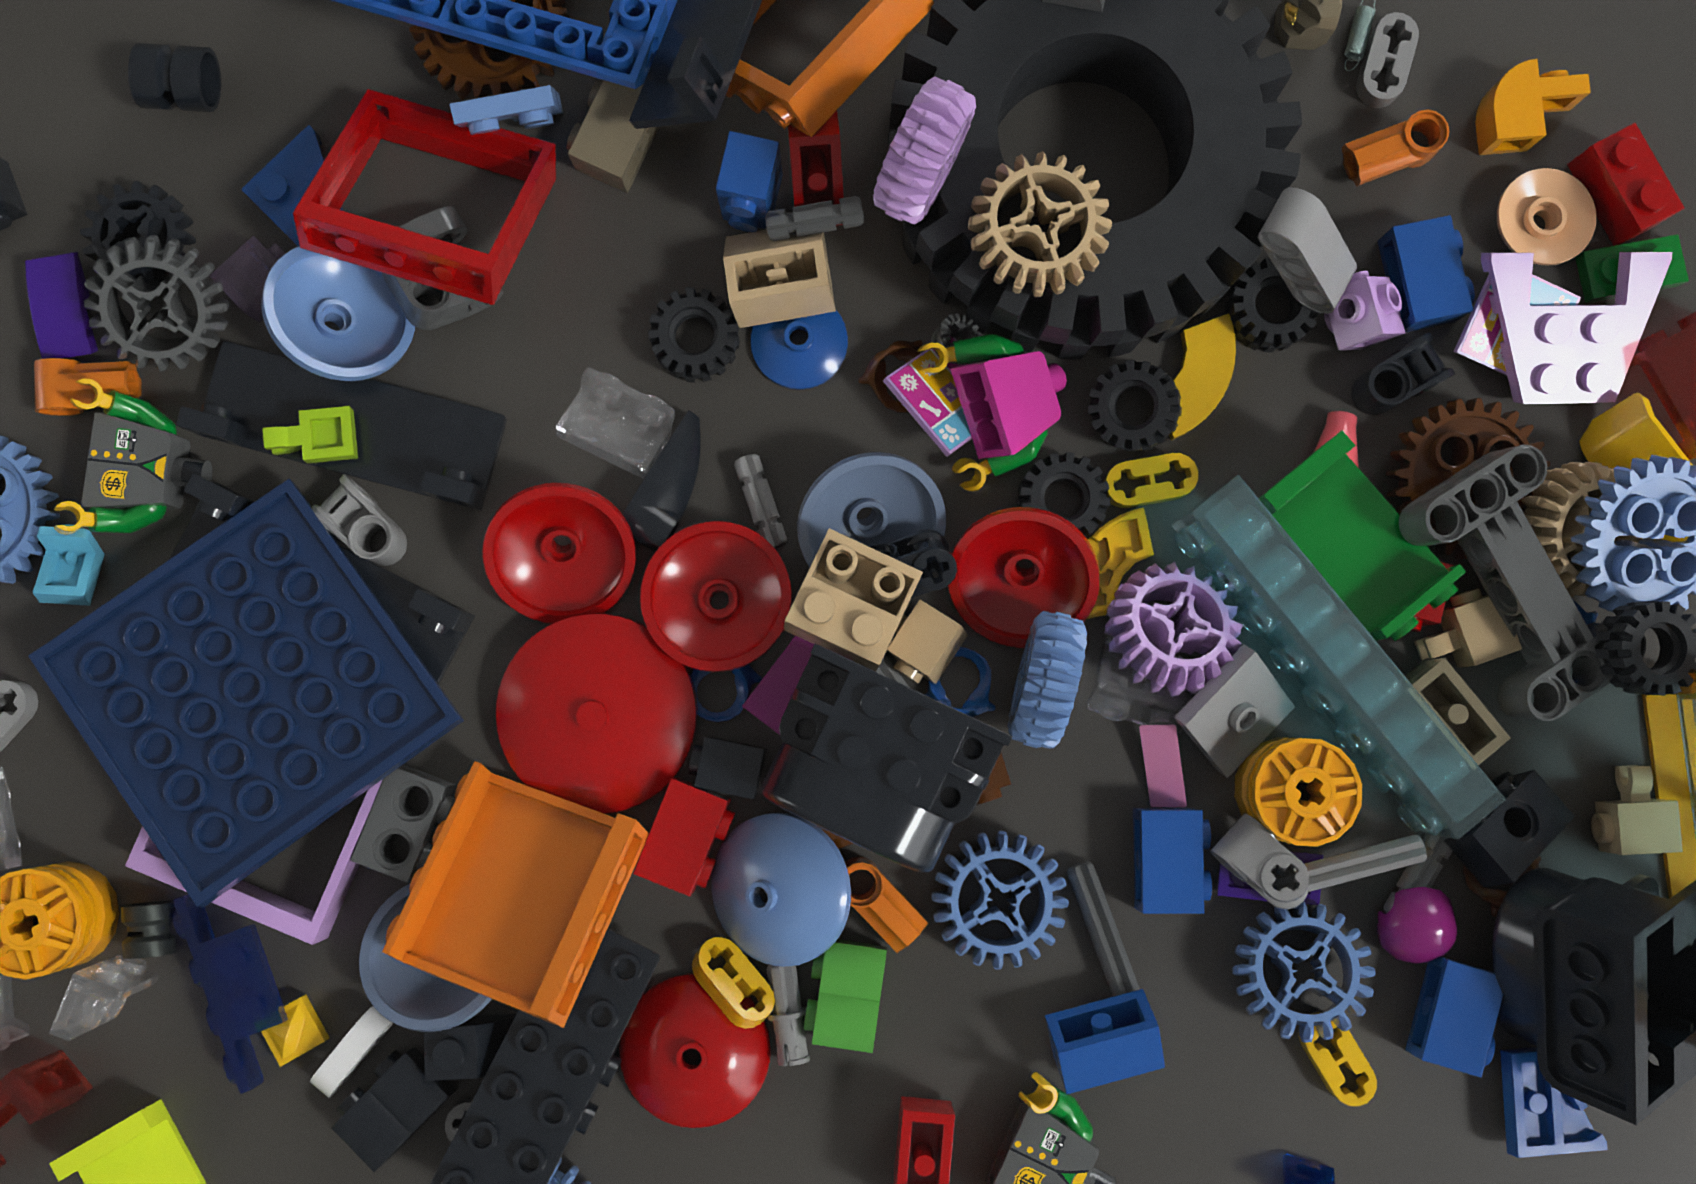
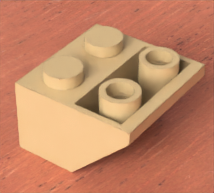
(777, 278)
(852, 600)

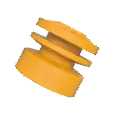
(1269, 792)
(74, 915)

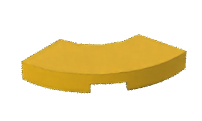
(1204, 370)
(1117, 549)

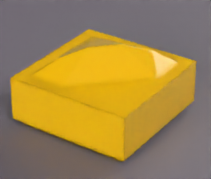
(298, 1033)

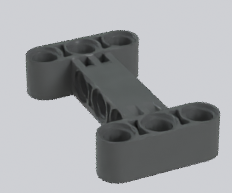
(1516, 579)

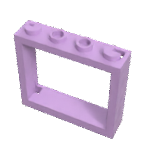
(263, 905)

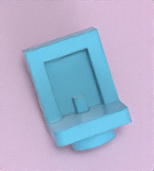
(68, 567)

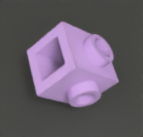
(1366, 313)

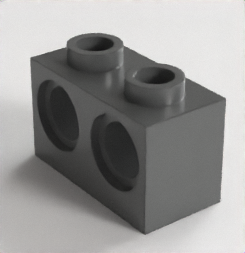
(393, 816)

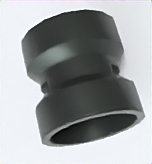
(148, 929)

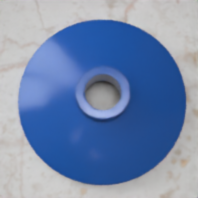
(805, 364)

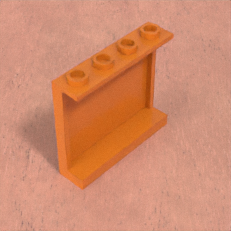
(516, 894)

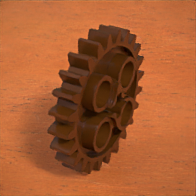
(472, 64)
(1422, 463)

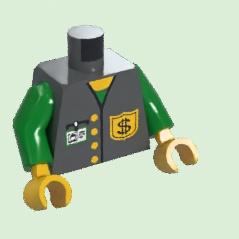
(132, 466)
(1048, 1142)

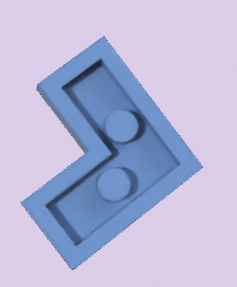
(528, 107)

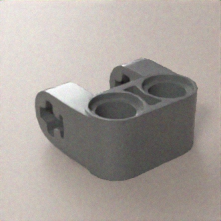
(449, 227)

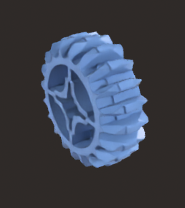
(1047, 680)
(979, 912)
(1322, 983)

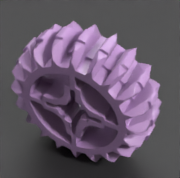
(924, 150)
(1147, 633)

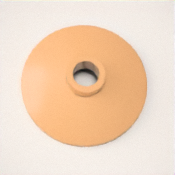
(1561, 203)

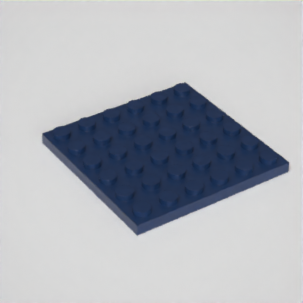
(245, 692)

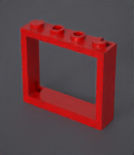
(405, 253)

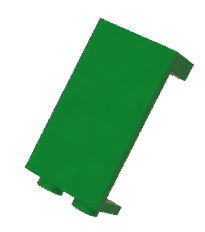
(1357, 541)

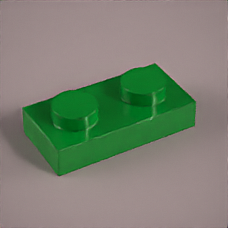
(1600, 266)

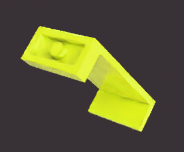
(134, 1151)

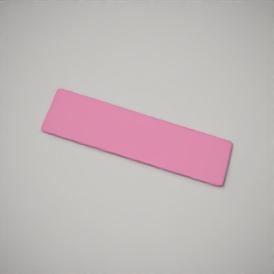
(1163, 765)

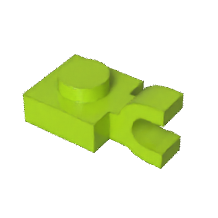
(322, 435)

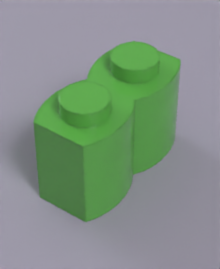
(848, 996)

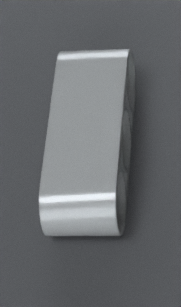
(1307, 250)

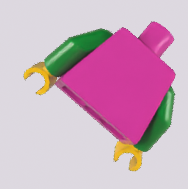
(1005, 401)

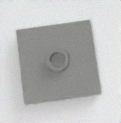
(1235, 711)

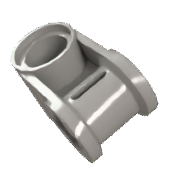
(355, 518)
(1256, 857)

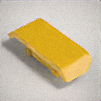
(1629, 433)

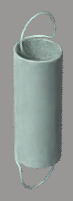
(1359, 33)

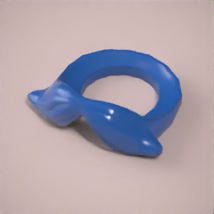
(744, 679)
(979, 699)

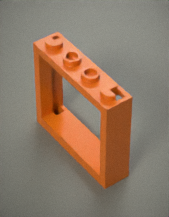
(835, 71)

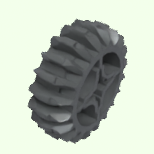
(141, 292)

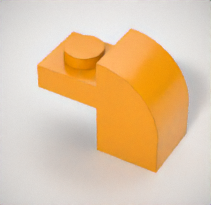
(1514, 108)

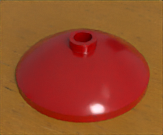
(696, 567)
(554, 579)
(1003, 598)
(682, 1017)

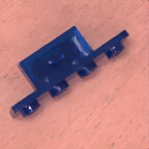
(237, 987)

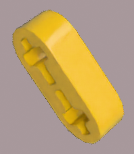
(1152, 491)
(733, 982)
(1351, 1055)

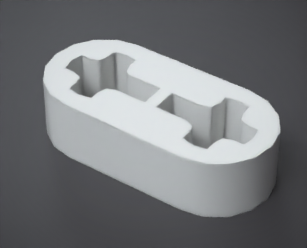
(351, 1052)

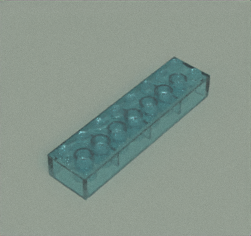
(1336, 662)

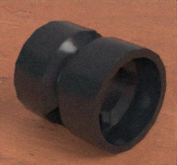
(180, 78)

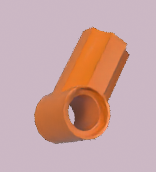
(1394, 147)
(57, 384)
(886, 908)

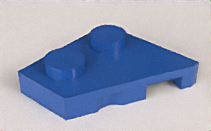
(285, 180)
(1539, 1116)

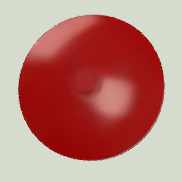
(596, 712)

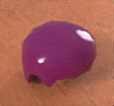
(1418, 925)

